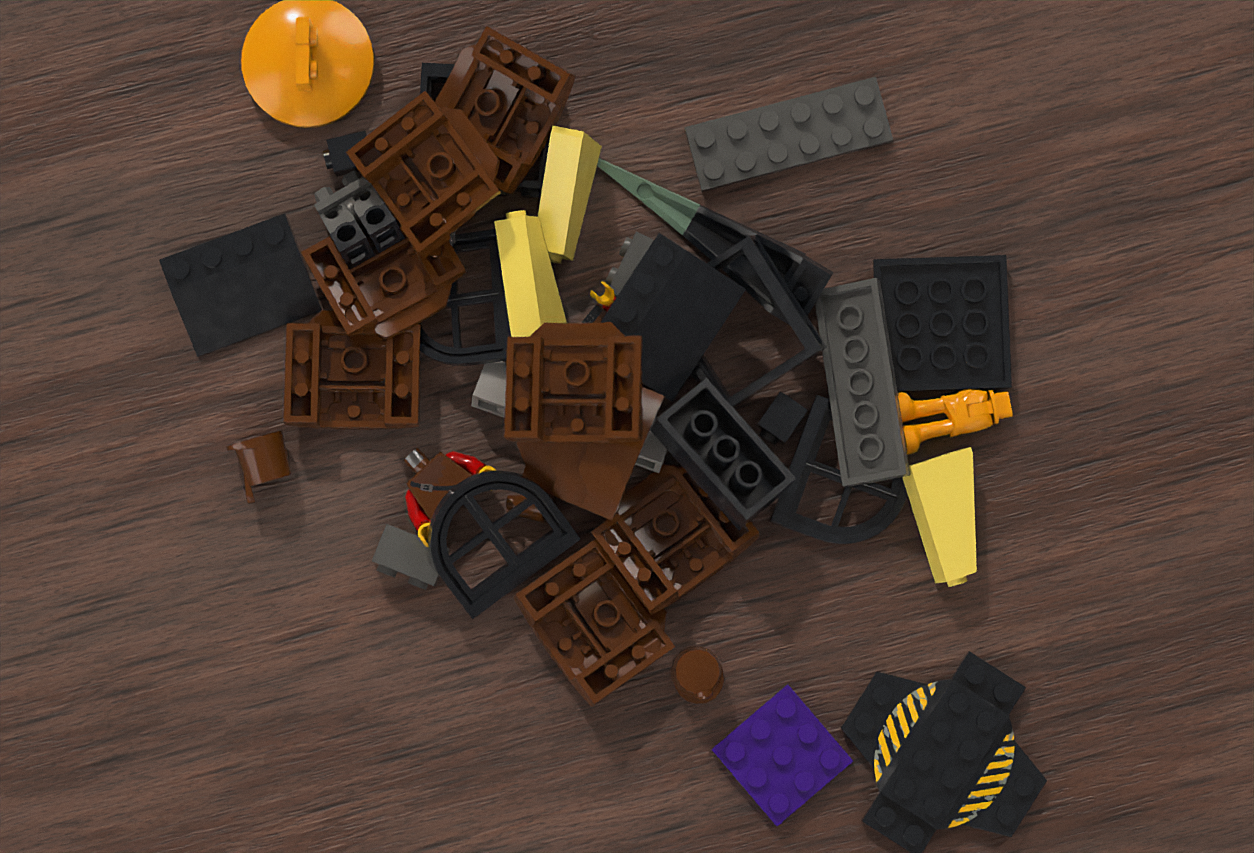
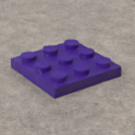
(782, 755)

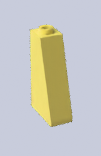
(566, 190)
(527, 274)
(945, 513)

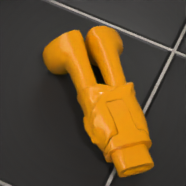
(966, 413)

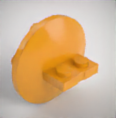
(307, 62)

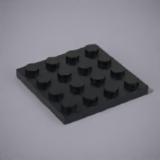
(947, 321)

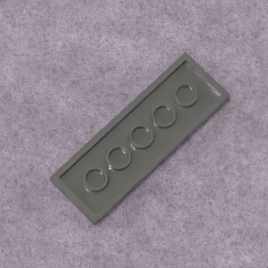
(788, 134)
(861, 383)

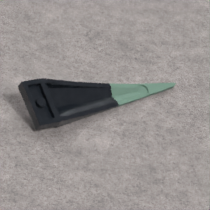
(717, 233)

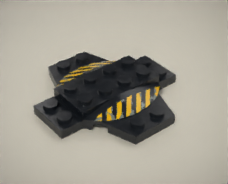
(943, 754)

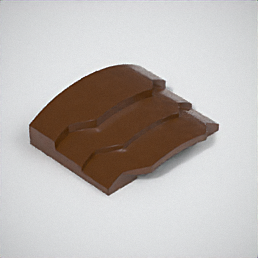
(509, 100)
(428, 170)
(387, 290)
(350, 379)
(574, 385)
(589, 473)
(670, 537)
(593, 623)

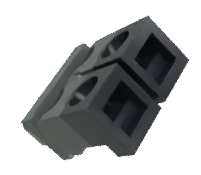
(351, 207)

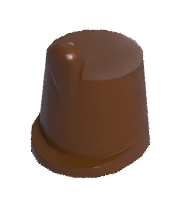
(262, 460)
(697, 674)

